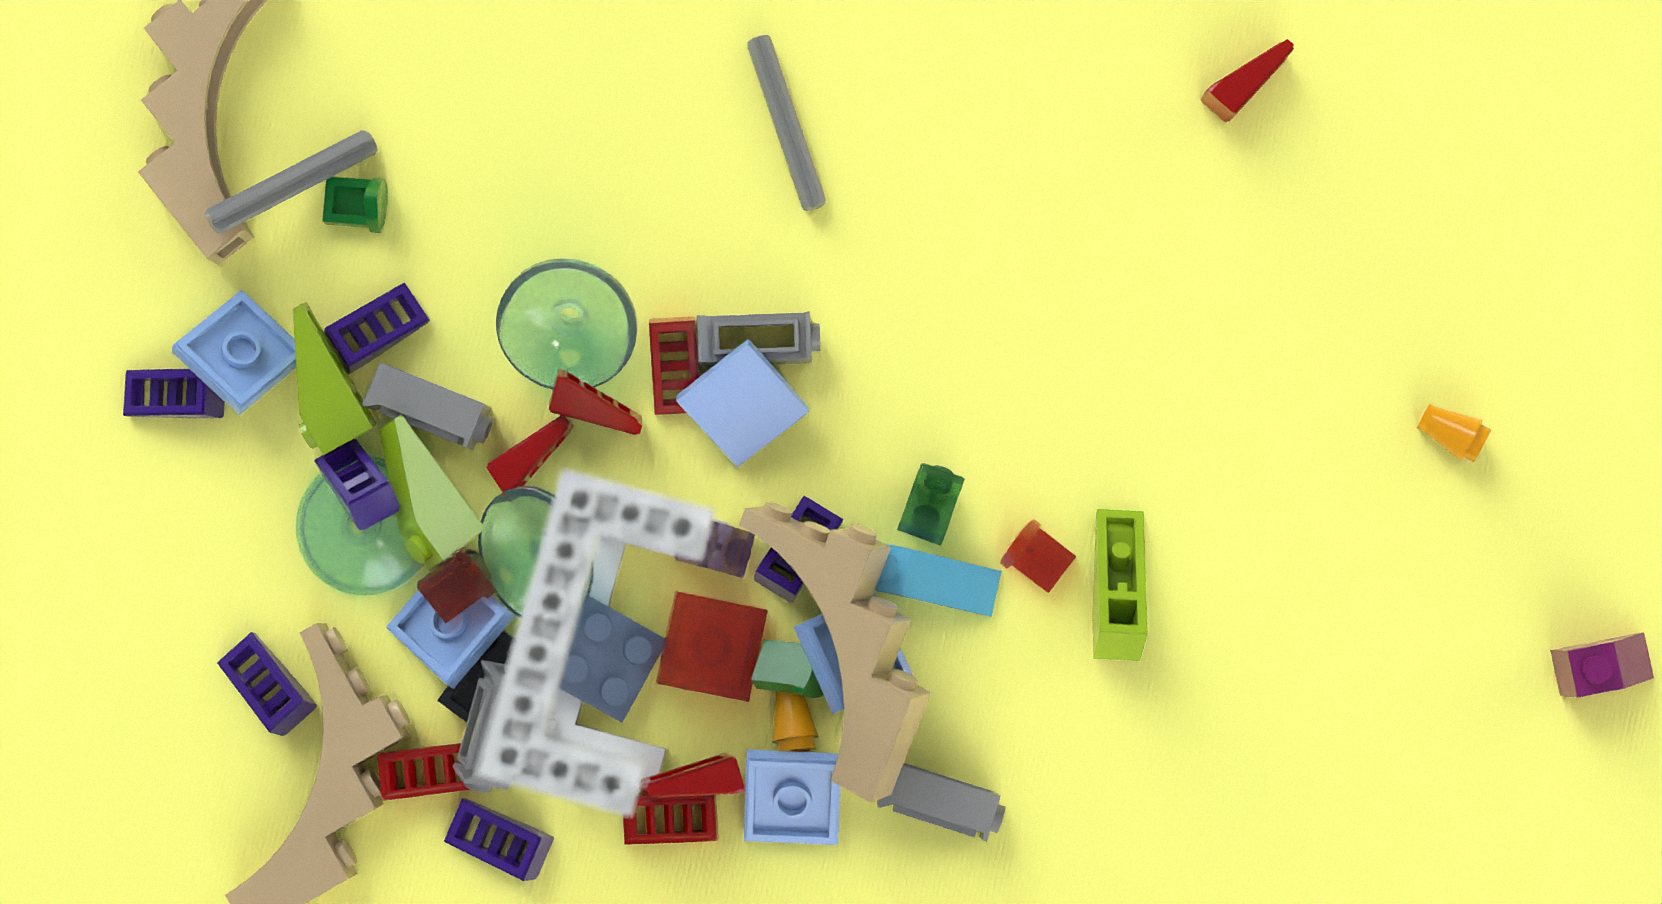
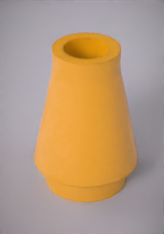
(1455, 432)
(793, 724)

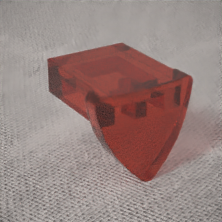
(1037, 556)
(457, 583)

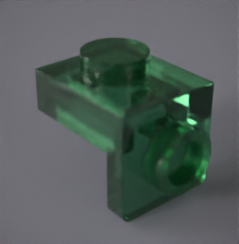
(931, 503)

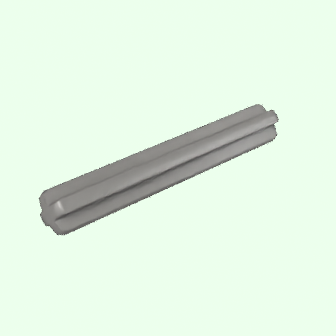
(786, 123)
(291, 181)

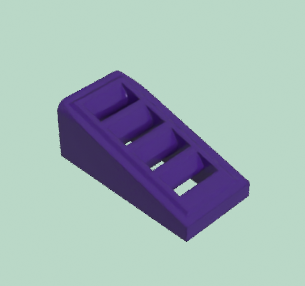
(366, 313)
(200, 399)
(359, 487)
(774, 581)
(293, 712)
(534, 855)

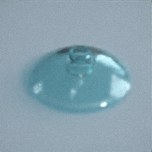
(542, 339)
(512, 542)
(349, 560)

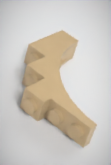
(185, 104)
(867, 633)
(343, 792)

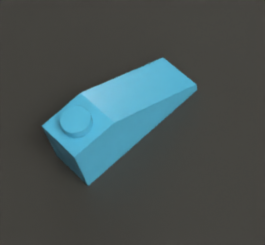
(939, 580)

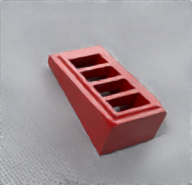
(1235, 90)
(672, 325)
(584, 402)
(524, 459)
(388, 777)
(704, 777)
(708, 812)

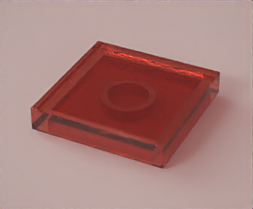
(711, 646)

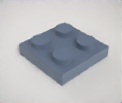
(609, 659)

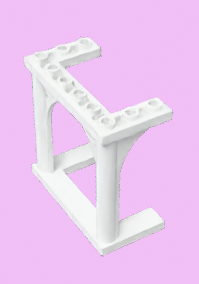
(535, 724)

